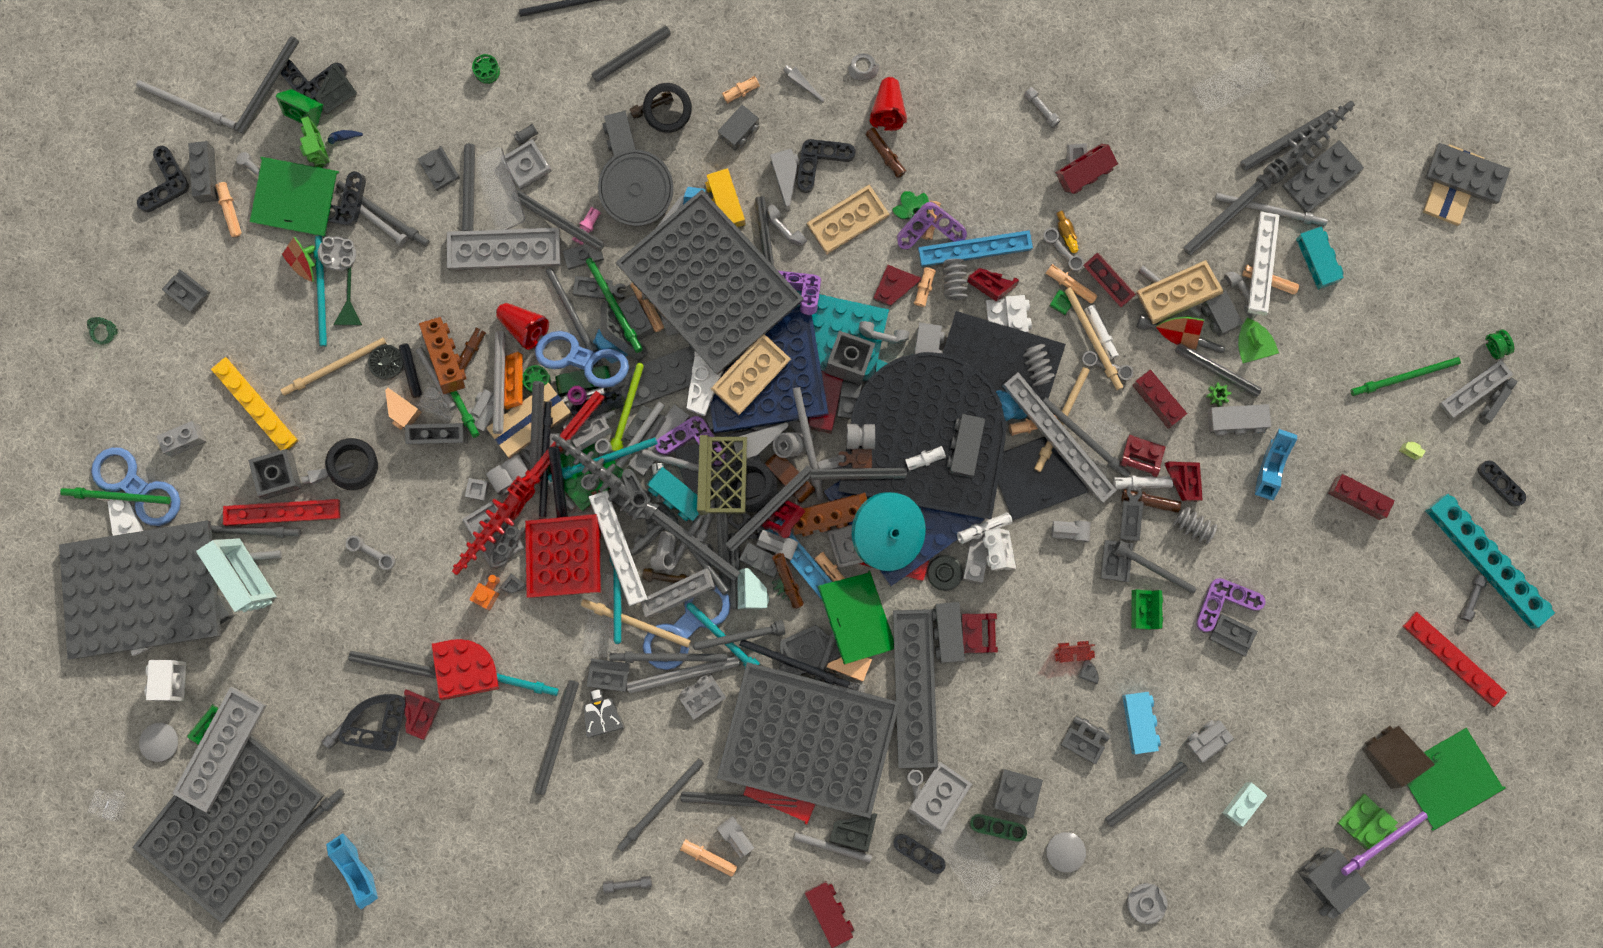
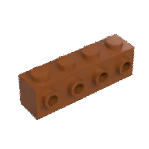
(442, 355)
(829, 514)

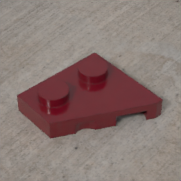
(991, 283)
(894, 285)
(1186, 479)
(419, 714)

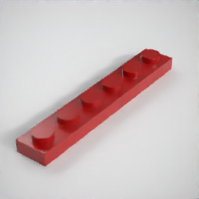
(281, 512)
(1454, 659)

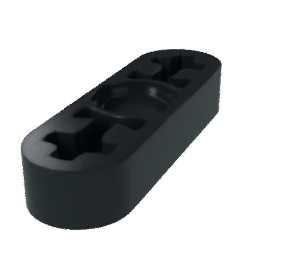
(614, 401)
(1509, 483)
(929, 866)

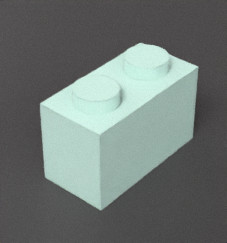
(1244, 804)

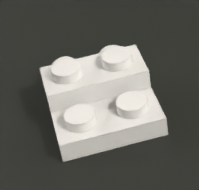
(1010, 312)
(999, 549)

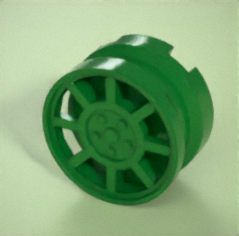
(486, 69)
(1499, 345)
(535, 373)

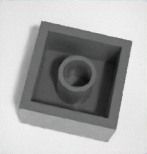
(849, 358)
(275, 474)
(1017, 793)

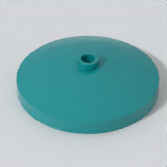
(888, 531)

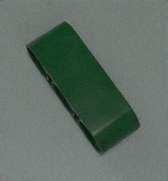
(577, 378)
(1006, 832)

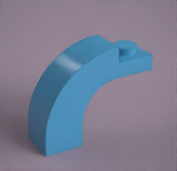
(1273, 463)

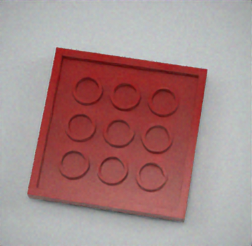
(562, 556)

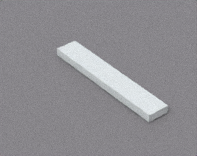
(1263, 263)
(618, 548)

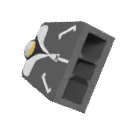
(601, 715)

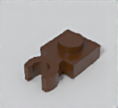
(858, 458)

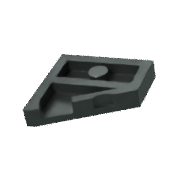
(334, 89)
(854, 832)

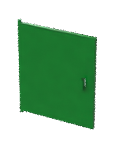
(293, 194)
(857, 617)
(1455, 781)

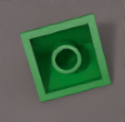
(298, 106)

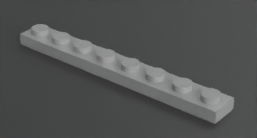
(1059, 437)

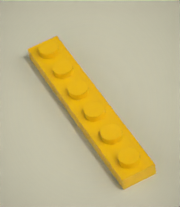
(254, 404)

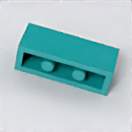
(1320, 257)
(674, 494)

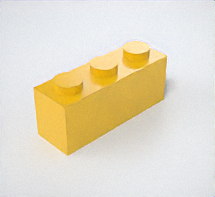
(725, 196)

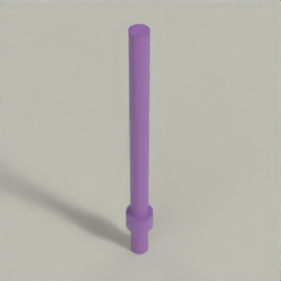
(1359, 860)

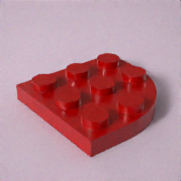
(463, 669)

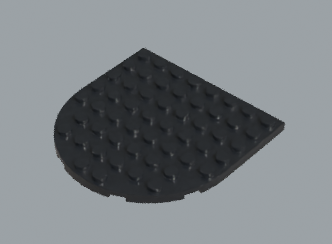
(916, 411)

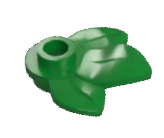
(909, 204)

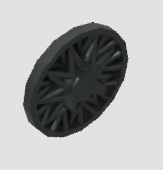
(385, 362)
(945, 572)

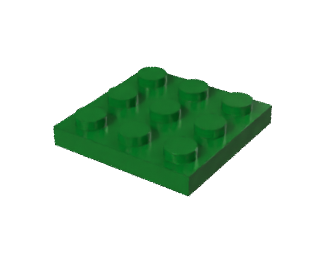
(573, 484)

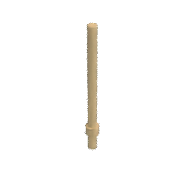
(1110, 371)
(301, 382)
(1046, 452)
(601, 609)

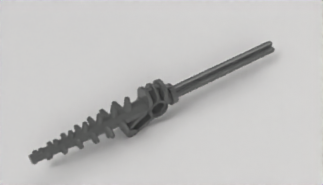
(1273, 174)
(630, 488)

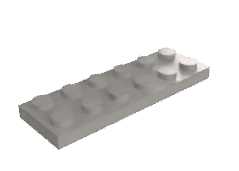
(503, 248)
(219, 749)

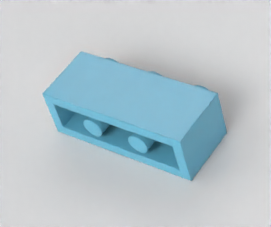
(1141, 723)

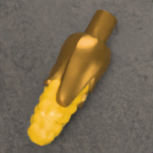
(1067, 232)

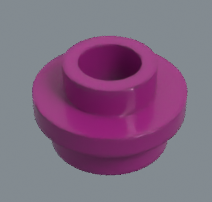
(577, 389)

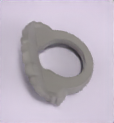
(859, 75)

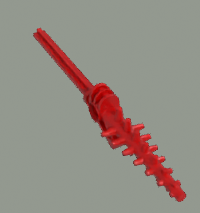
(521, 490)

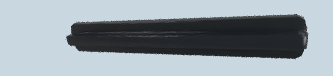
(557, 480)

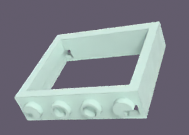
(214, 559)

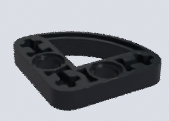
(378, 736)

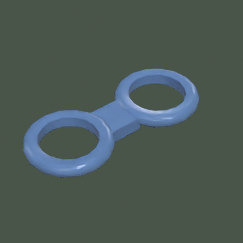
(582, 359)
(135, 485)
(685, 628)

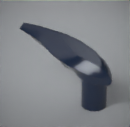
(342, 135)

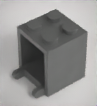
(1329, 884)

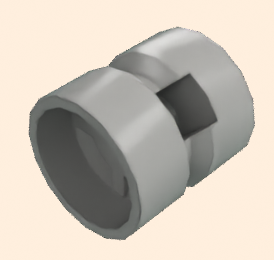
(861, 436)
(789, 444)

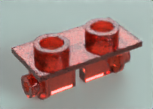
(1082, 651)

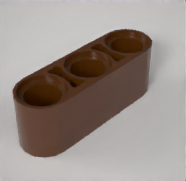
(785, 472)

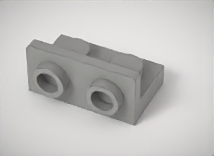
(701, 696)

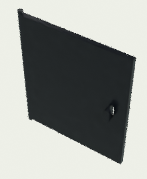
(754, 481)
(1028, 489)

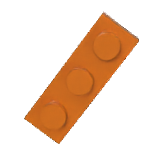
(513, 380)

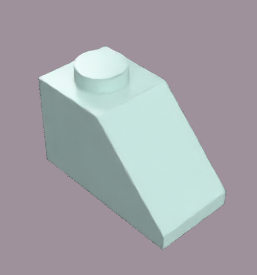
(751, 591)

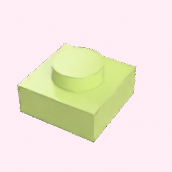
(1412, 450)

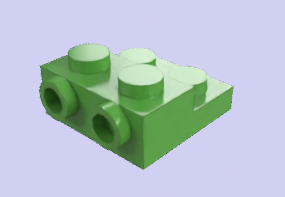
(312, 144)
(1367, 822)

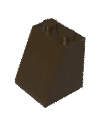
(1396, 757)

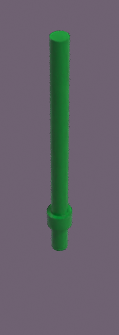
(629, 334)
(1371, 386)
(467, 418)
(82, 493)

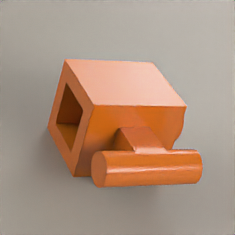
(485, 595)

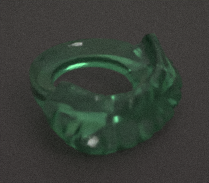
(93, 322)

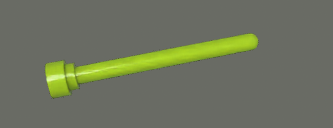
(616, 441)

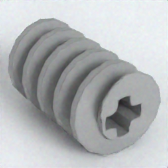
(954, 280)
(1038, 365)
(1195, 525)

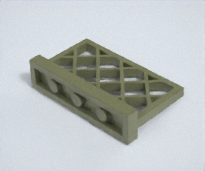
(705, 475)

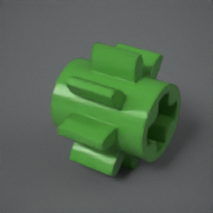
(1214, 399)

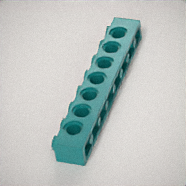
(1541, 610)

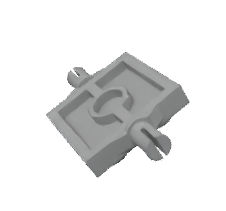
(592, 430)

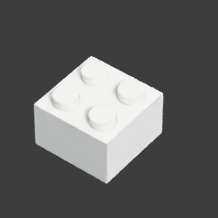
(165, 680)

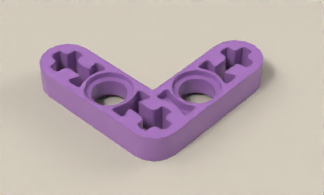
(927, 221)
(803, 284)
(690, 434)
(1219, 597)

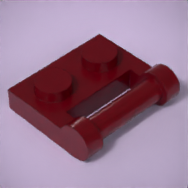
(1144, 451)
(789, 514)
(973, 633)

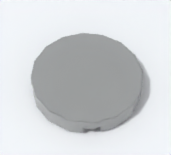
(1146, 897)

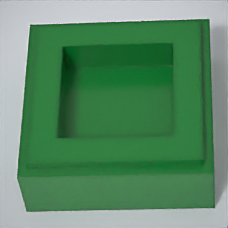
(1061, 302)

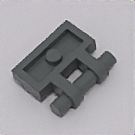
(1082, 745)

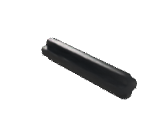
(410, 370)

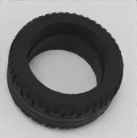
(681, 93)
(346, 445)
(768, 493)

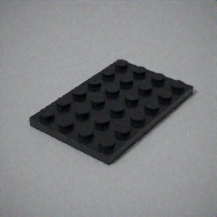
(999, 351)

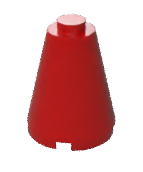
(888, 106)
(523, 324)

